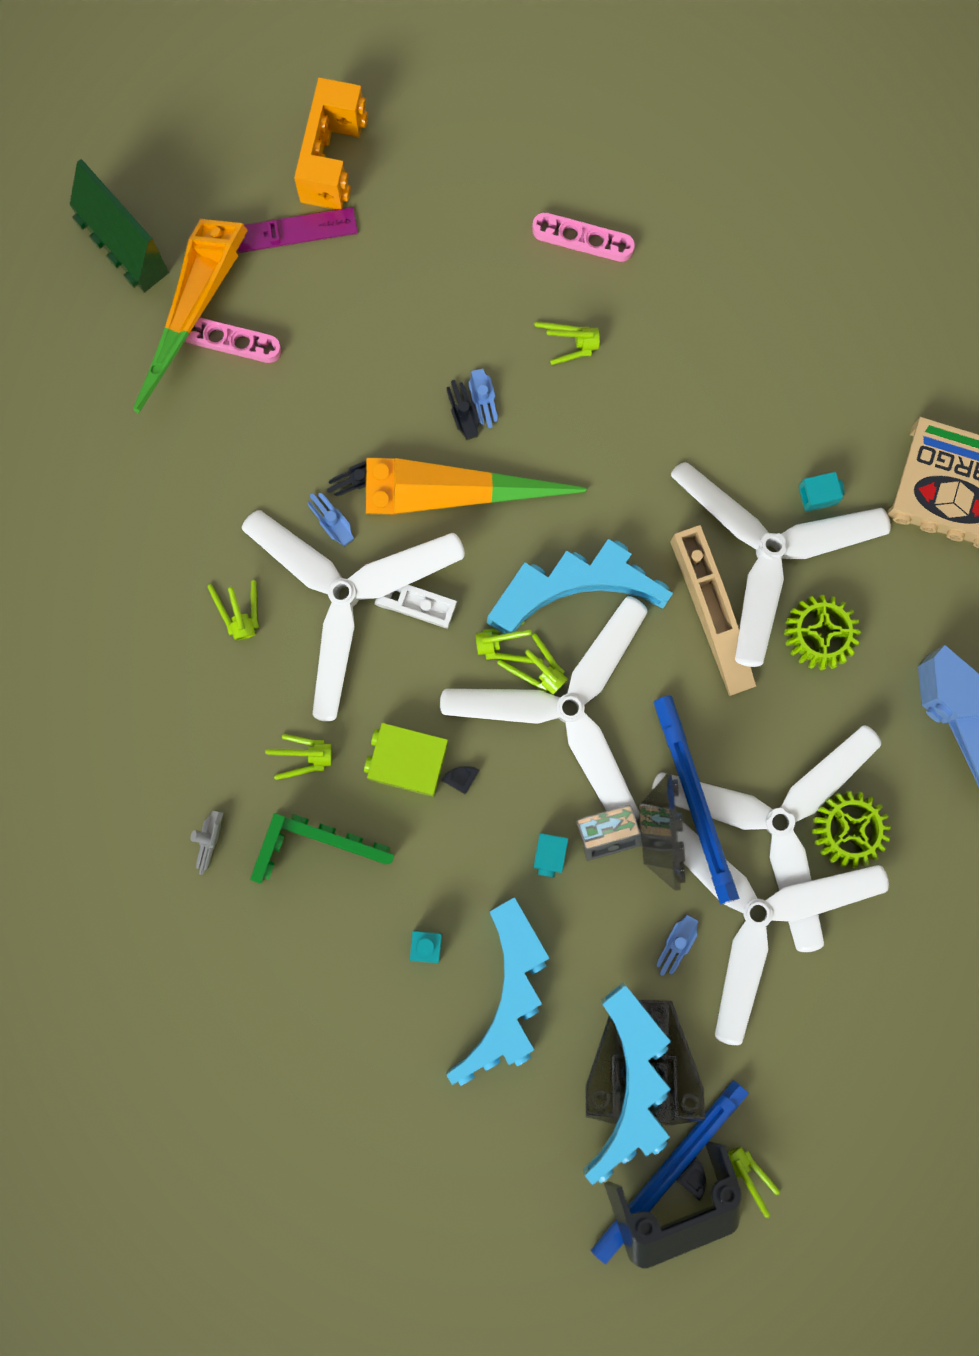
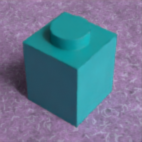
(821, 491)
(550, 854)
(425, 947)

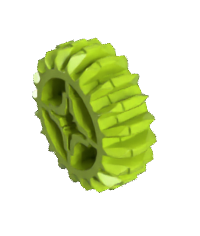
(822, 620)
(859, 837)

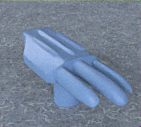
(482, 395)
(333, 521)
(680, 942)

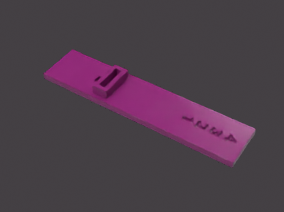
(298, 229)

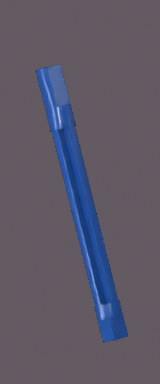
(713, 852)
(674, 1166)

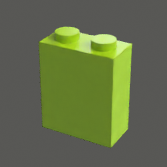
(406, 759)

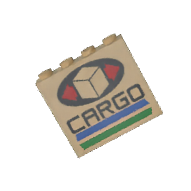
(940, 482)

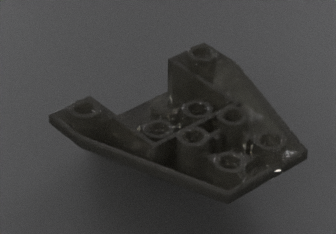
(659, 832)
(607, 1077)

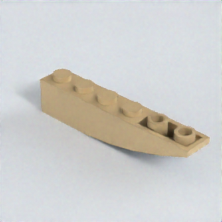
(712, 606)

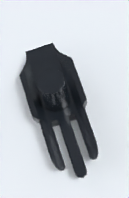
(463, 413)
(357, 478)

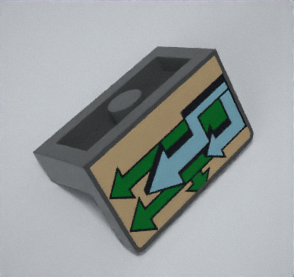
(609, 832)

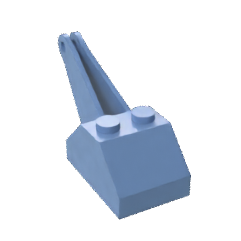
(952, 696)

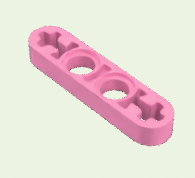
(584, 232)
(231, 334)

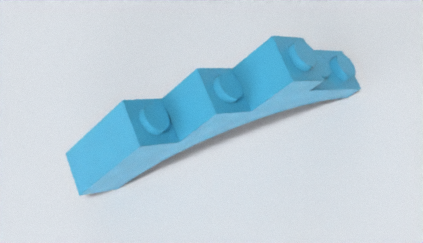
(573, 575)
(505, 1035)
(644, 1086)

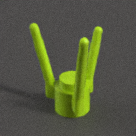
(585, 338)
(241, 625)
(489, 641)
(551, 677)
(317, 753)
(740, 1161)

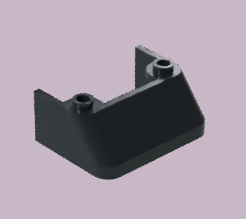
(651, 1244)

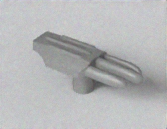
(207, 839)

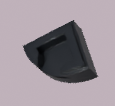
(461, 778)
(694, 1179)

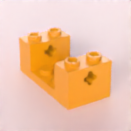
(335, 109)

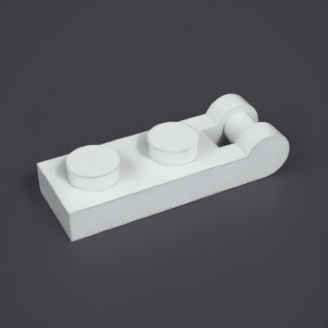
(420, 605)

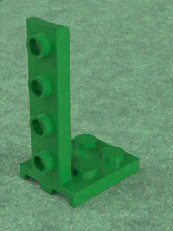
(324, 834)

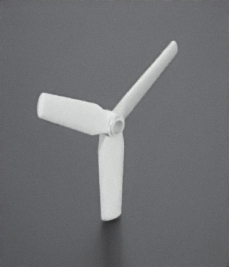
(766, 575)
(369, 582)
(586, 682)
(803, 799)
(751, 944)

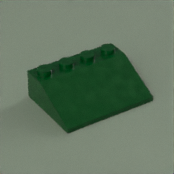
(115, 230)

